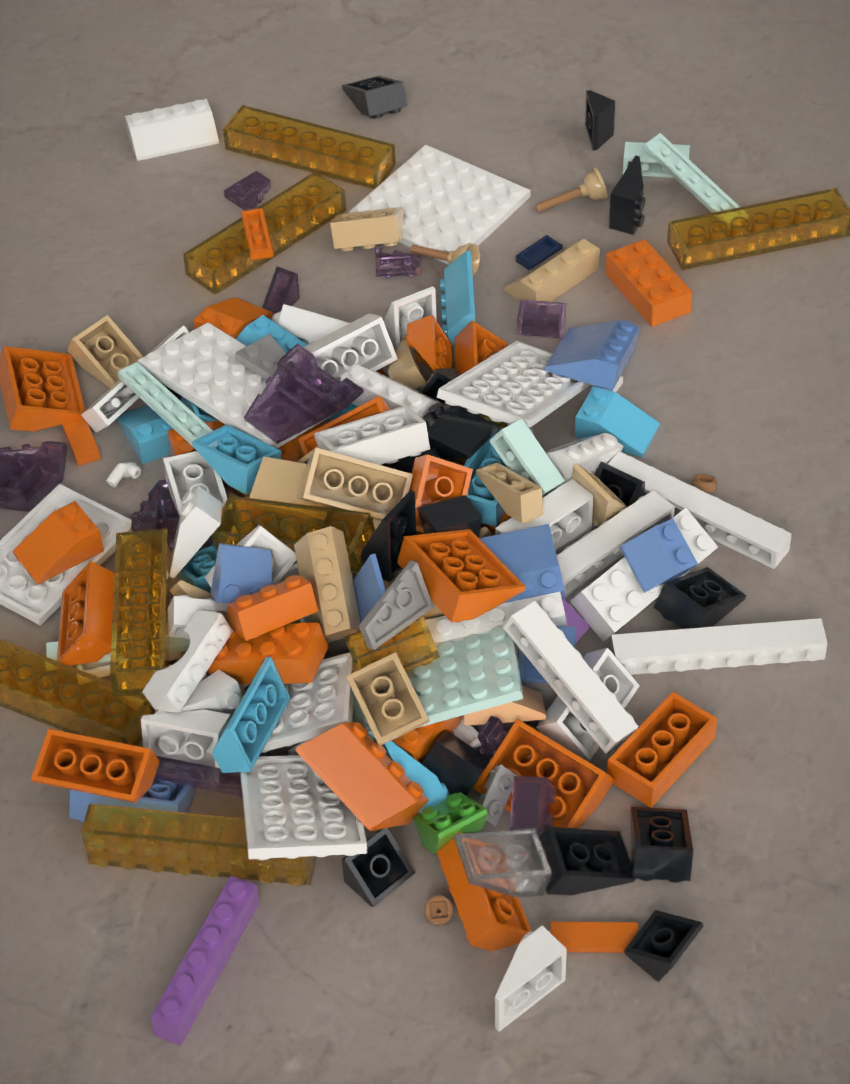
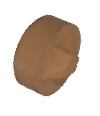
(705, 483)
(438, 910)

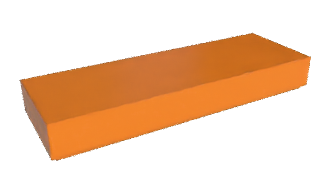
(257, 234)
(81, 441)
(594, 936)

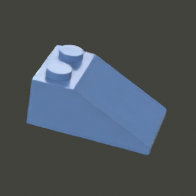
(368, 586)

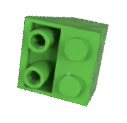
(454, 815)

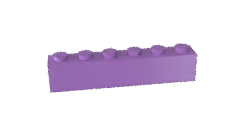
(205, 961)

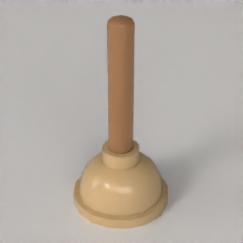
(592, 186)
(450, 256)

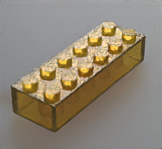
(291, 522)

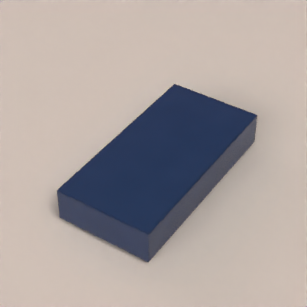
(538, 252)

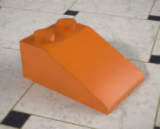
(231, 316)
(430, 344)
(59, 543)

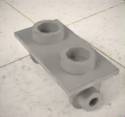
(499, 788)

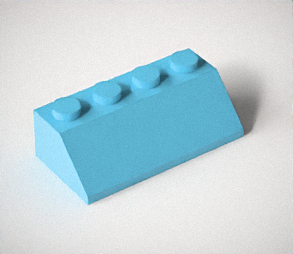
(458, 296)
(252, 721)

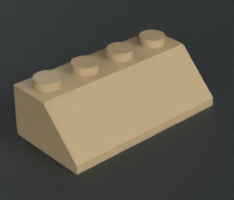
(557, 273)
(352, 484)
(325, 563)

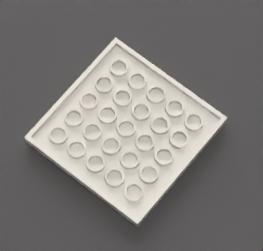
(445, 200)

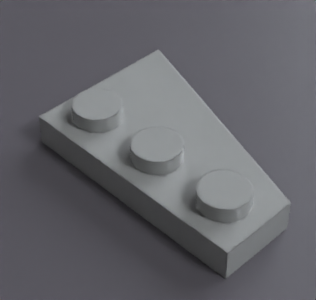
(261, 356)
(397, 608)

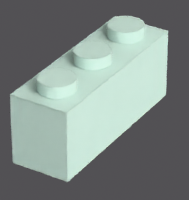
(649, 165)
(526, 456)

